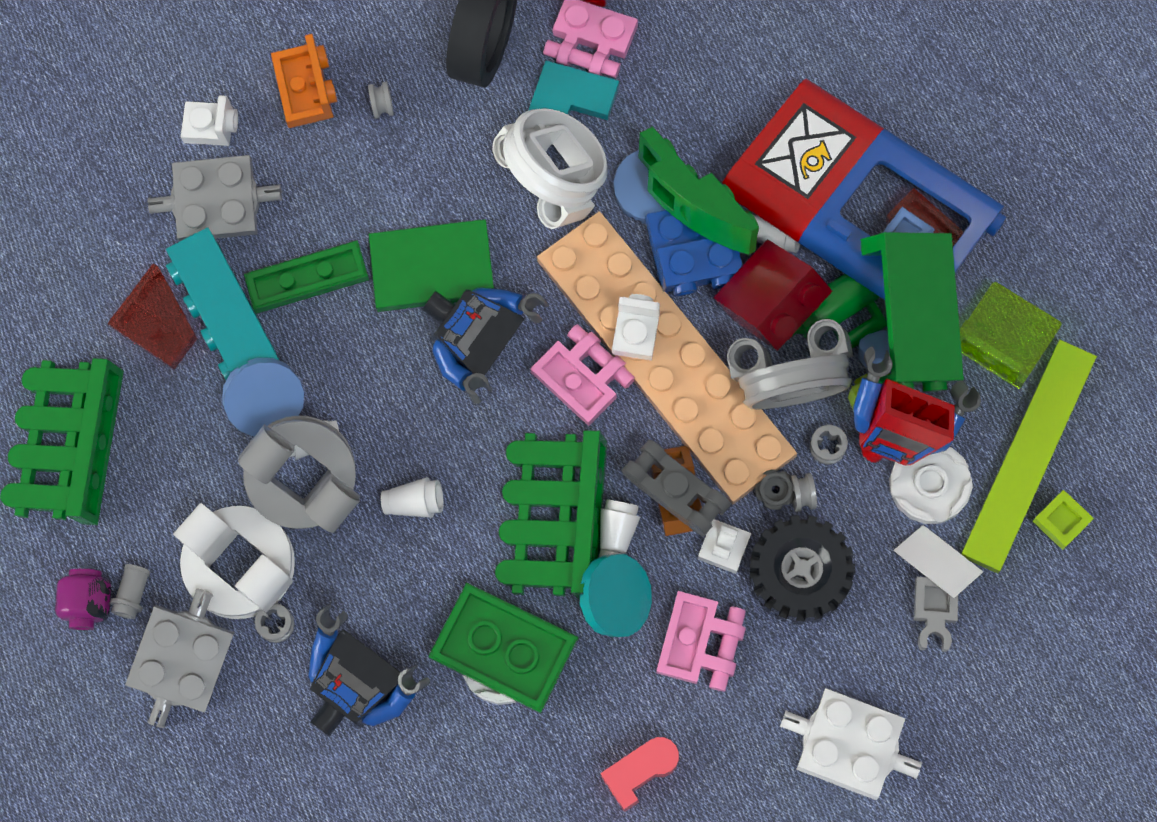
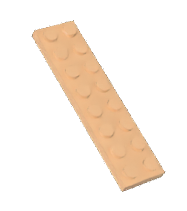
(685, 375)

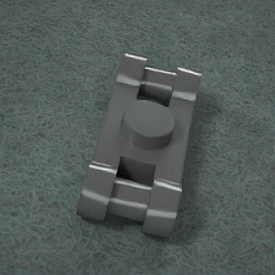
(676, 488)

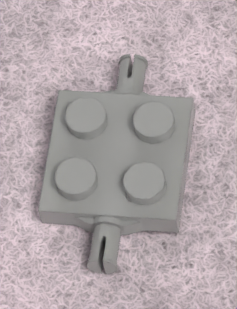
(216, 196)
(179, 658)

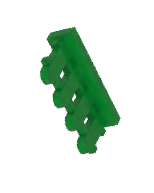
(87, 443)
(565, 494)

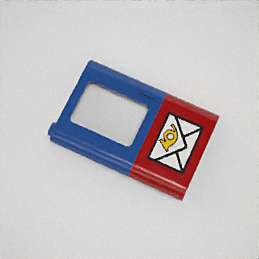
(814, 162)

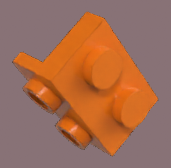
(302, 83)

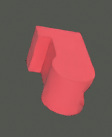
(651, 760)

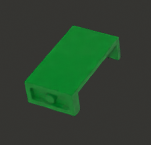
(920, 307)

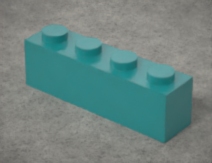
(219, 301)

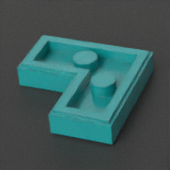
(574, 90)

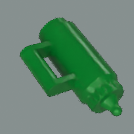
(843, 302)

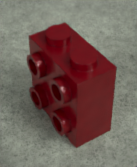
(773, 294)

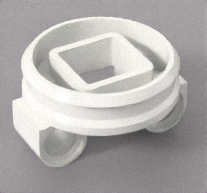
(562, 193)
(209, 534)

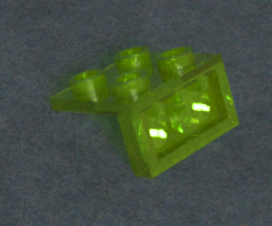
(1007, 334)

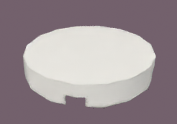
(932, 487)

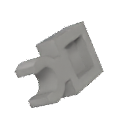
(936, 609)

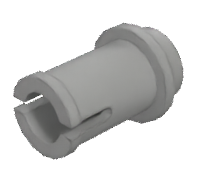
(130, 592)

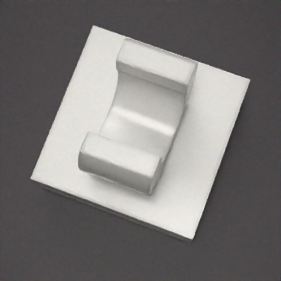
(724, 546)

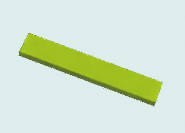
(1028, 456)

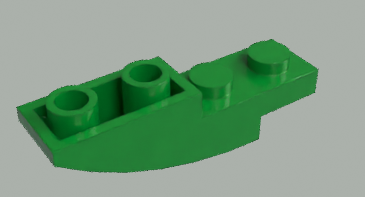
(697, 203)

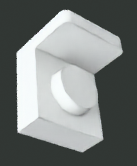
(209, 122)
(636, 327)

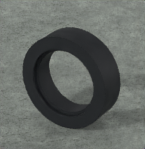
(479, 39)

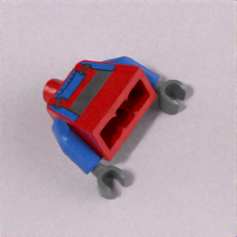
(903, 421)

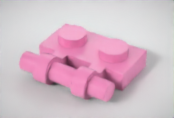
(594, 28)
(574, 382)
(688, 637)

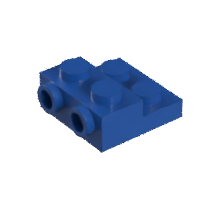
(686, 257)

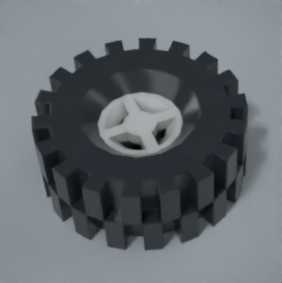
(817, 557)

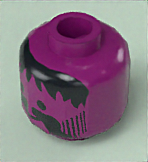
(83, 598)

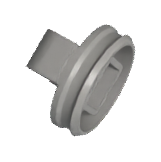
(796, 380)
(328, 500)

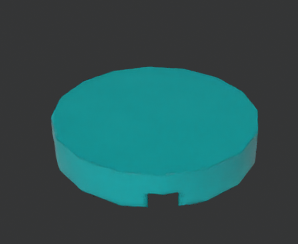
(615, 595)

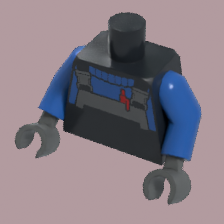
(476, 332)
(355, 679)

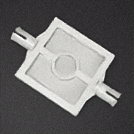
(851, 744)

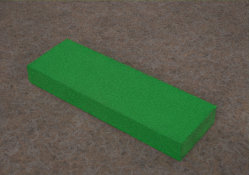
(306, 277)

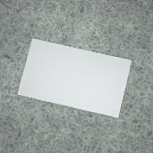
(938, 561)

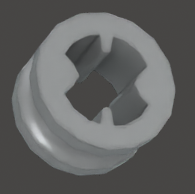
(381, 100)
(833, 433)
(804, 492)
(266, 632)

